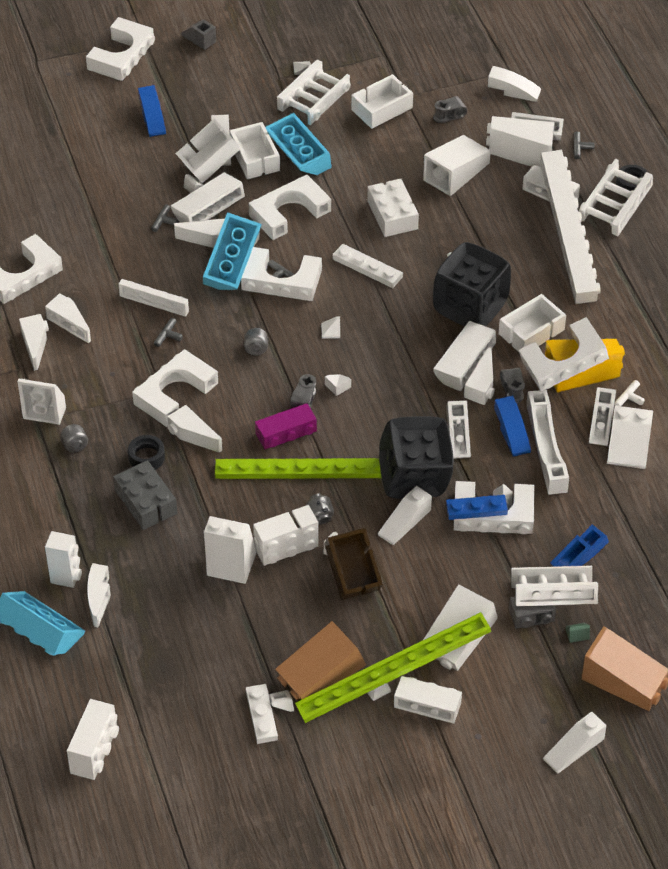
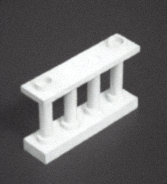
(307, 80)
(626, 209)
(554, 585)

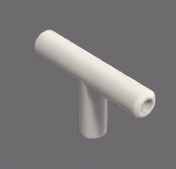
(628, 394)

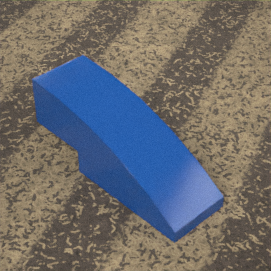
(151, 110)
(512, 426)
(581, 548)

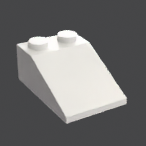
(41, 401)
(630, 437)

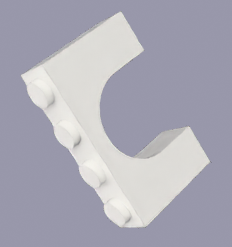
(120, 64)
(301, 191)
(45, 264)
(298, 286)
(182, 368)
(549, 372)
(519, 517)

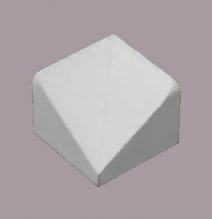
(337, 383)

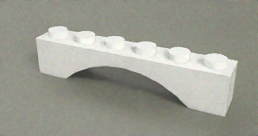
(552, 464)

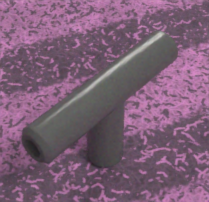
(578, 145)
(162, 217)
(280, 270)
(166, 332)

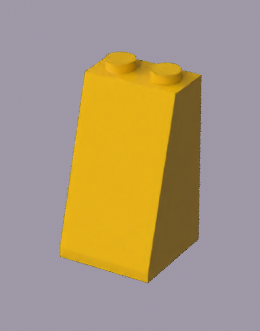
(609, 369)

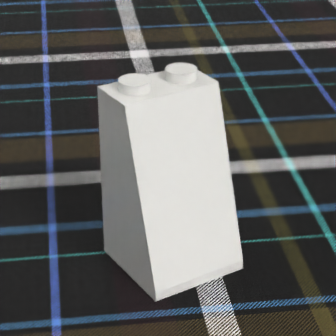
(520, 139)
(455, 164)
(229, 549)
(460, 607)

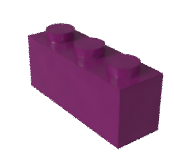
(286, 426)

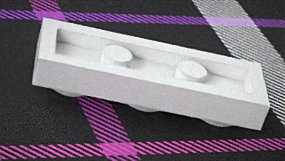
(261, 713)

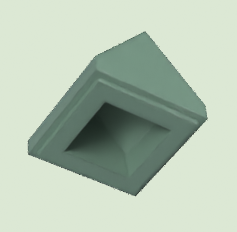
(578, 632)

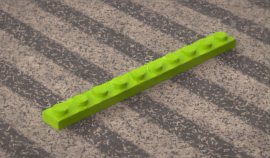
(297, 468)
(392, 667)

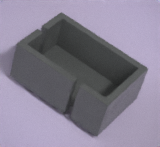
(143, 493)

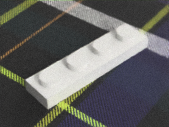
(367, 265)
(153, 297)

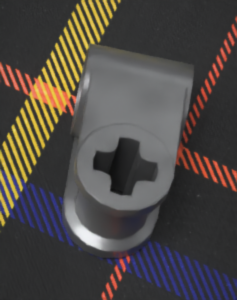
(449, 109)
(513, 383)
(304, 391)

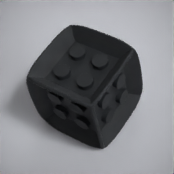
(471, 285)
(415, 454)

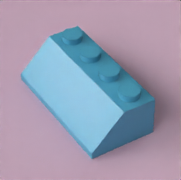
(300, 145)
(231, 253)
(38, 622)

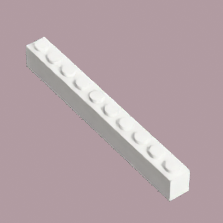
(569, 227)

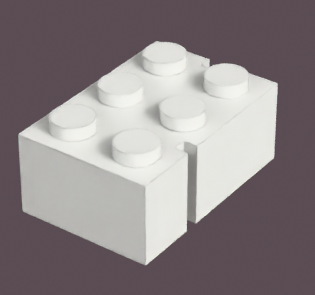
(384, 101)
(214, 149)
(257, 150)
(393, 207)
(532, 323)
(281, 538)
(92, 739)

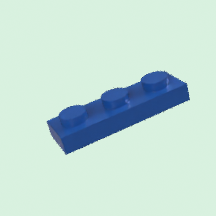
(476, 507)

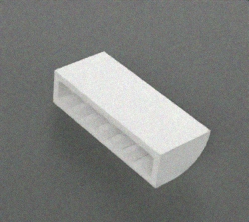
(209, 199)
(464, 355)

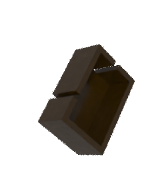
(351, 567)

